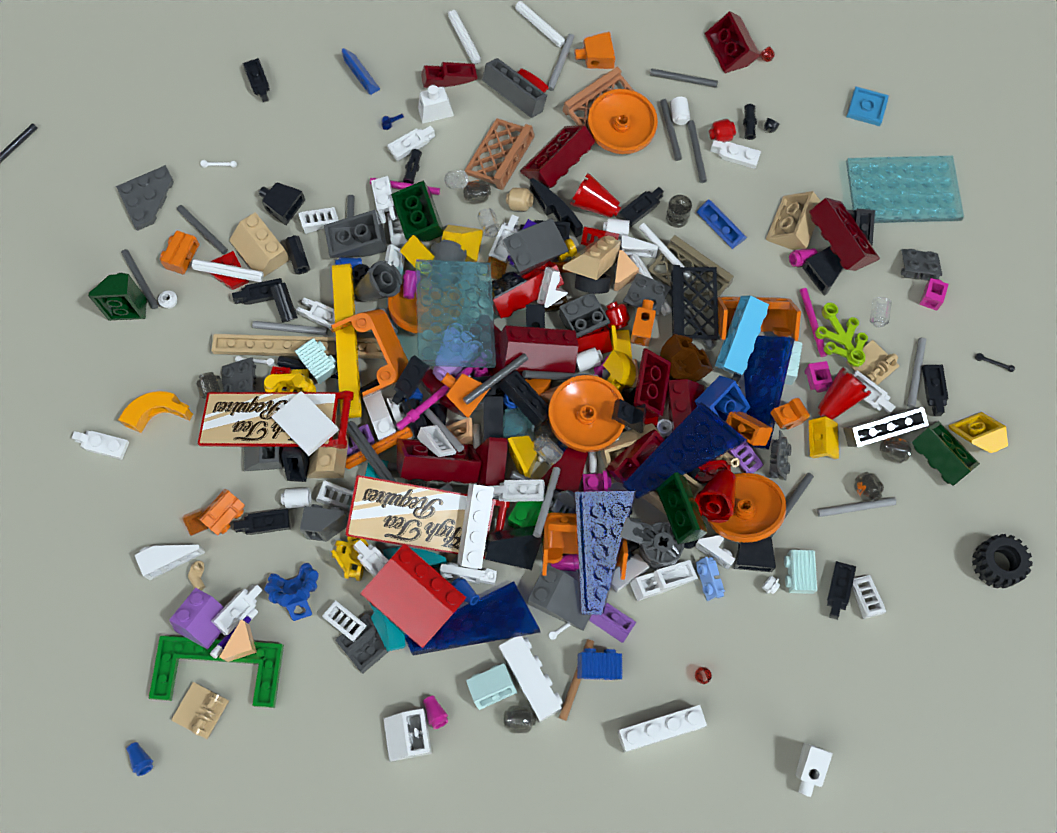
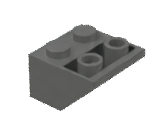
(583, 315)
(263, 458)
(322, 523)

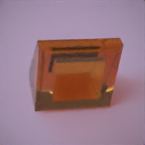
(498, 268)
(192, 523)

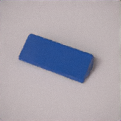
(360, 72)
(721, 224)

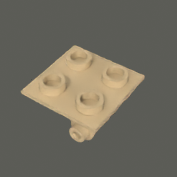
(877, 363)
(200, 710)

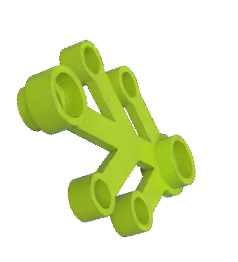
(829, 312)

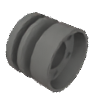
(660, 556)

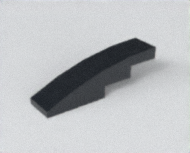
(553, 204)

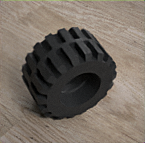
(1012, 550)

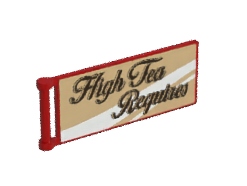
(246, 418)
(411, 514)

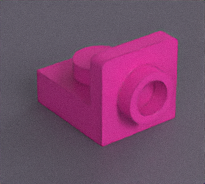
(596, 481)

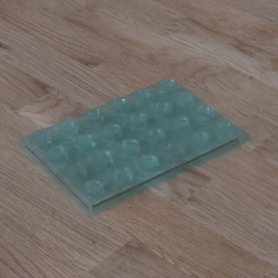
(906, 188)
(455, 313)

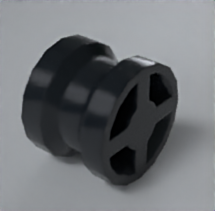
(359, 271)

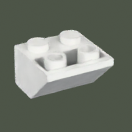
(407, 735)

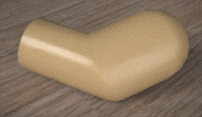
(731, 460)
(195, 575)

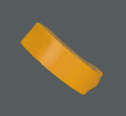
(148, 405)

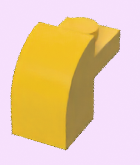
(621, 370)

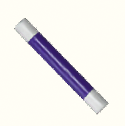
(220, 647)

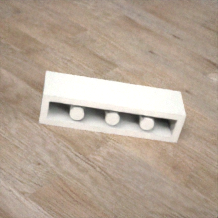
(475, 526)
(530, 677)
(662, 728)

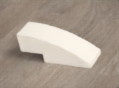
(663, 580)

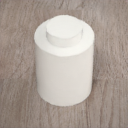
(680, 110)
(617, 226)
(588, 359)
(296, 498)

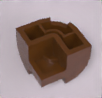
(685, 358)

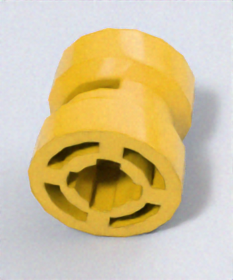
(572, 250)

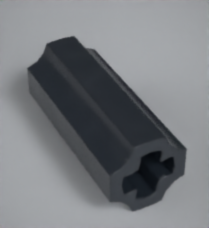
(297, 254)
(283, 302)
(421, 422)

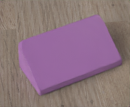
(614, 622)

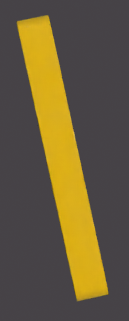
(347, 337)

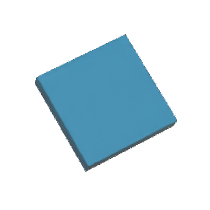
(867, 106)

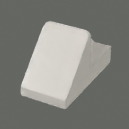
(549, 292)
(711, 548)

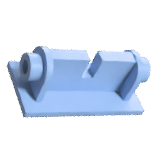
(707, 570)

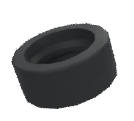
(591, 285)

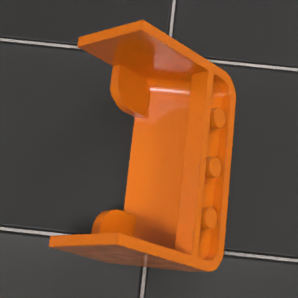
(781, 316)
(379, 323)
(561, 538)

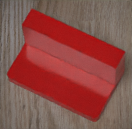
(598, 338)

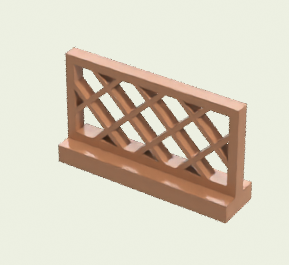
(590, 94)
(512, 156)

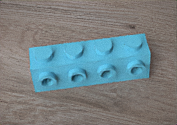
(742, 335)

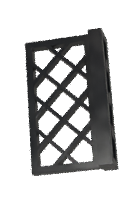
(678, 299)

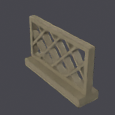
(696, 259)

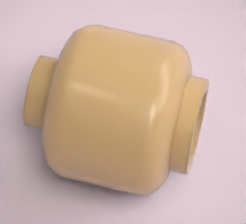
(519, 199)

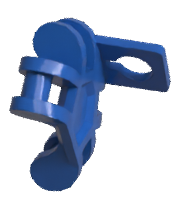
(294, 591)

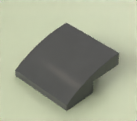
(366, 648)

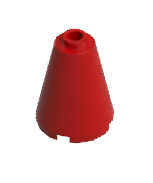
(595, 198)
(842, 395)
(718, 497)

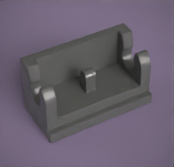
(634, 531)

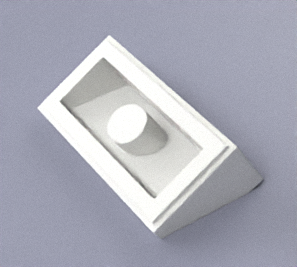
(634, 569)

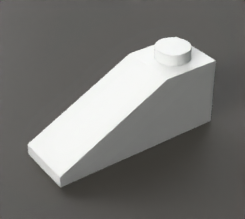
(379, 415)
(161, 559)

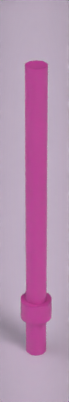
(413, 414)

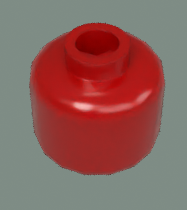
(722, 130)
(617, 315)

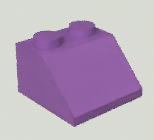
(195, 618)

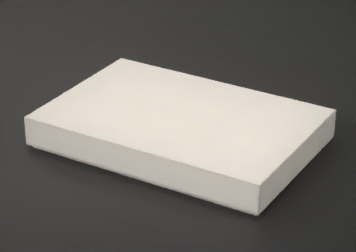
(305, 423)

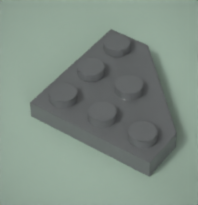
(145, 196)

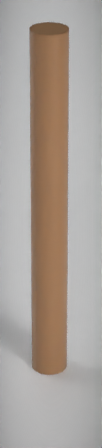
(573, 689)

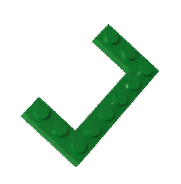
(174, 648)

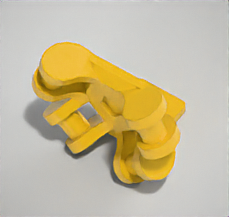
(292, 381)
(349, 558)

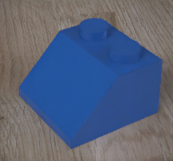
(724, 397)

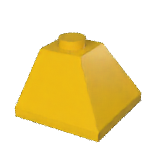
(467, 237)
(982, 432)
(522, 454)

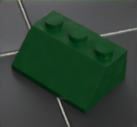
(417, 212)
(119, 298)
(945, 453)
(681, 509)

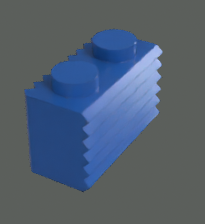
(599, 665)

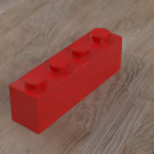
(523, 294)

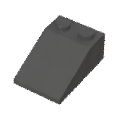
(356, 236)
(535, 246)
(559, 597)

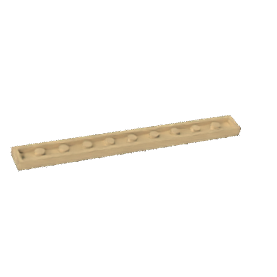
(285, 345)

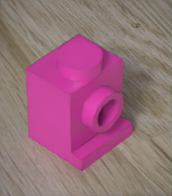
(934, 294)
(821, 371)

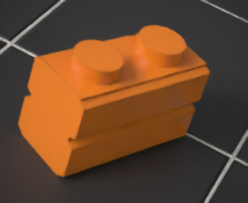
(179, 252)
(750, 428)
(222, 512)

